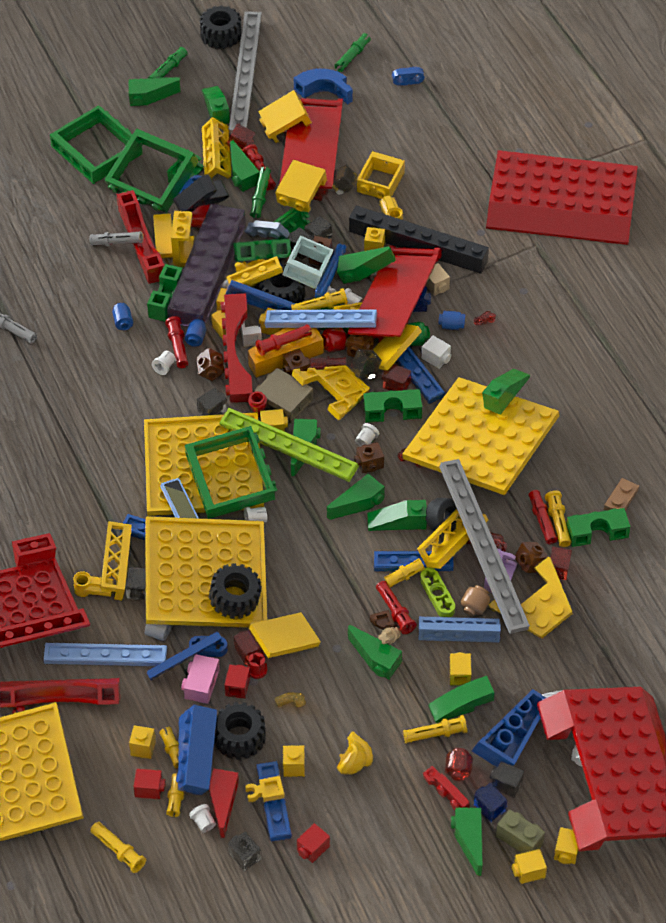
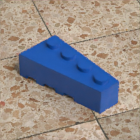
(511, 734)
(196, 749)

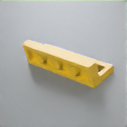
(213, 147)
(449, 547)
(122, 561)

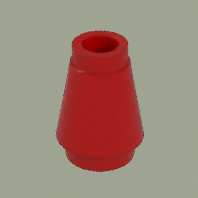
(257, 402)

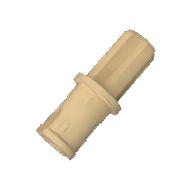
(389, 635)

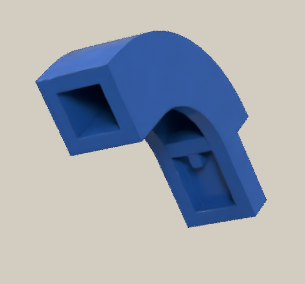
(323, 80)

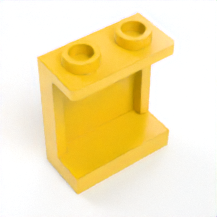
(283, 115)
(300, 185)
(180, 237)

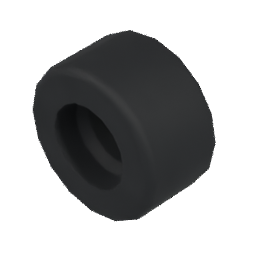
(436, 510)

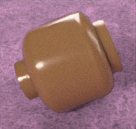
(475, 600)

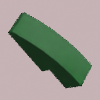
(462, 699)

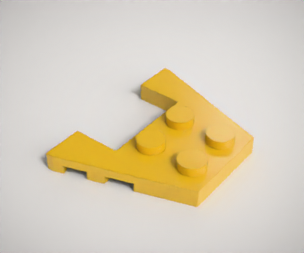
(340, 383)
(547, 606)

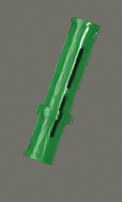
(356, 48)
(171, 62)
(259, 197)

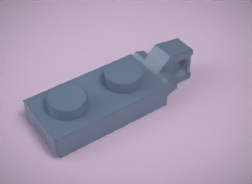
(267, 229)

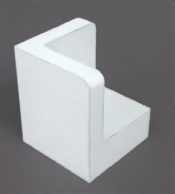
(250, 335)

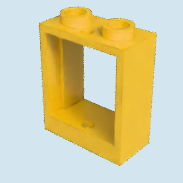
(377, 162)

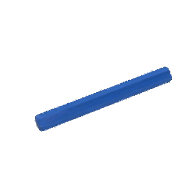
(330, 271)

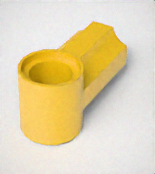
(390, 207)
(91, 585)

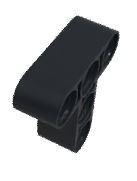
(201, 193)

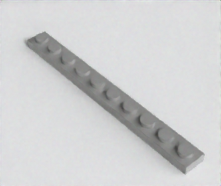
(245, 70)
(484, 546)

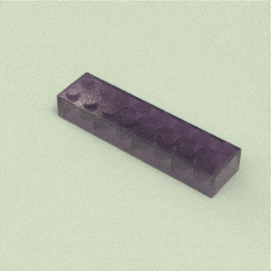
(207, 264)

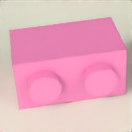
(201, 678)

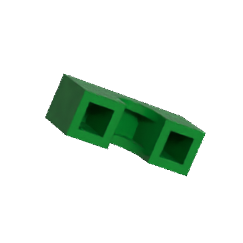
(262, 249)
(160, 299)
(405, 401)
(612, 522)

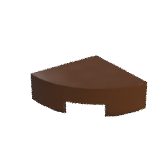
(382, 620)

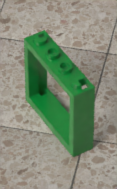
(140, 137)
(60, 138)
(223, 441)

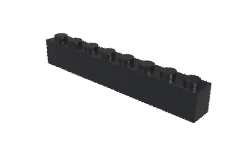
(410, 235)

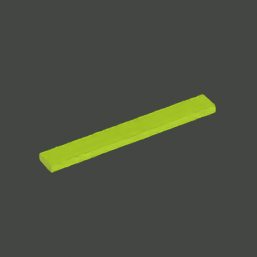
(292, 445)

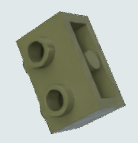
(519, 832)

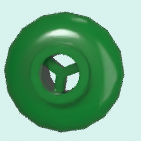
(423, 337)

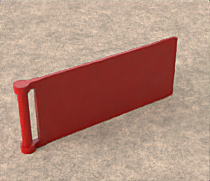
(316, 142)
(397, 291)

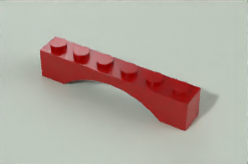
(133, 220)
(239, 379)
(74, 690)

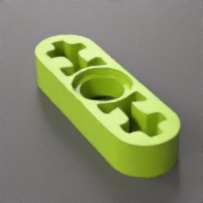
(438, 584)

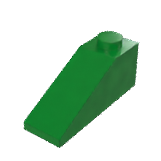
(152, 90)
(216, 104)
(244, 172)
(360, 265)
(503, 390)
(308, 431)
(358, 498)
(399, 516)
(380, 657)
(469, 835)

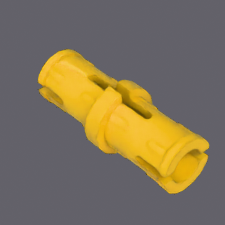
(404, 573)
(171, 745)
(175, 797)

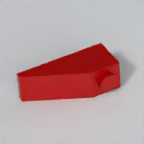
(222, 796)

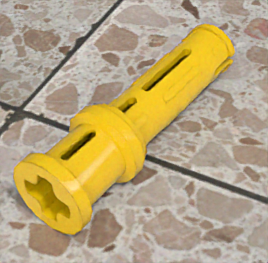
(328, 300)
(557, 511)
(444, 728)
(124, 852)

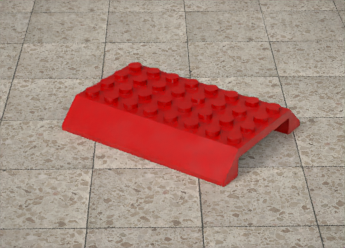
(562, 197)
(35, 595)
(621, 758)

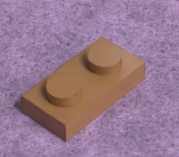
(622, 495)

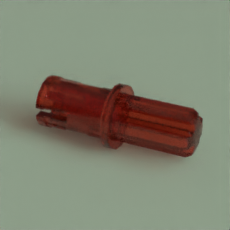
(320, 363)

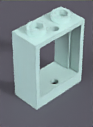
(302, 272)

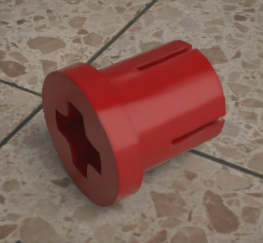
(257, 666)

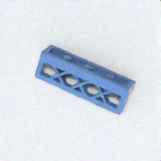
(459, 629)

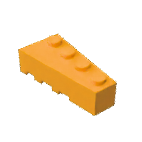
(310, 347)

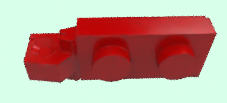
(446, 788)

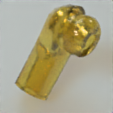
(289, 697)

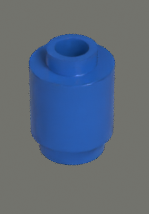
(122, 316)
(452, 320)
(195, 332)

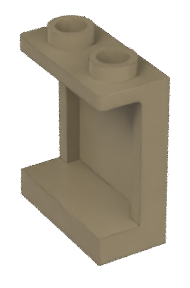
(286, 393)

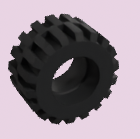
(220, 27)
(293, 292)
(235, 604)
(240, 716)

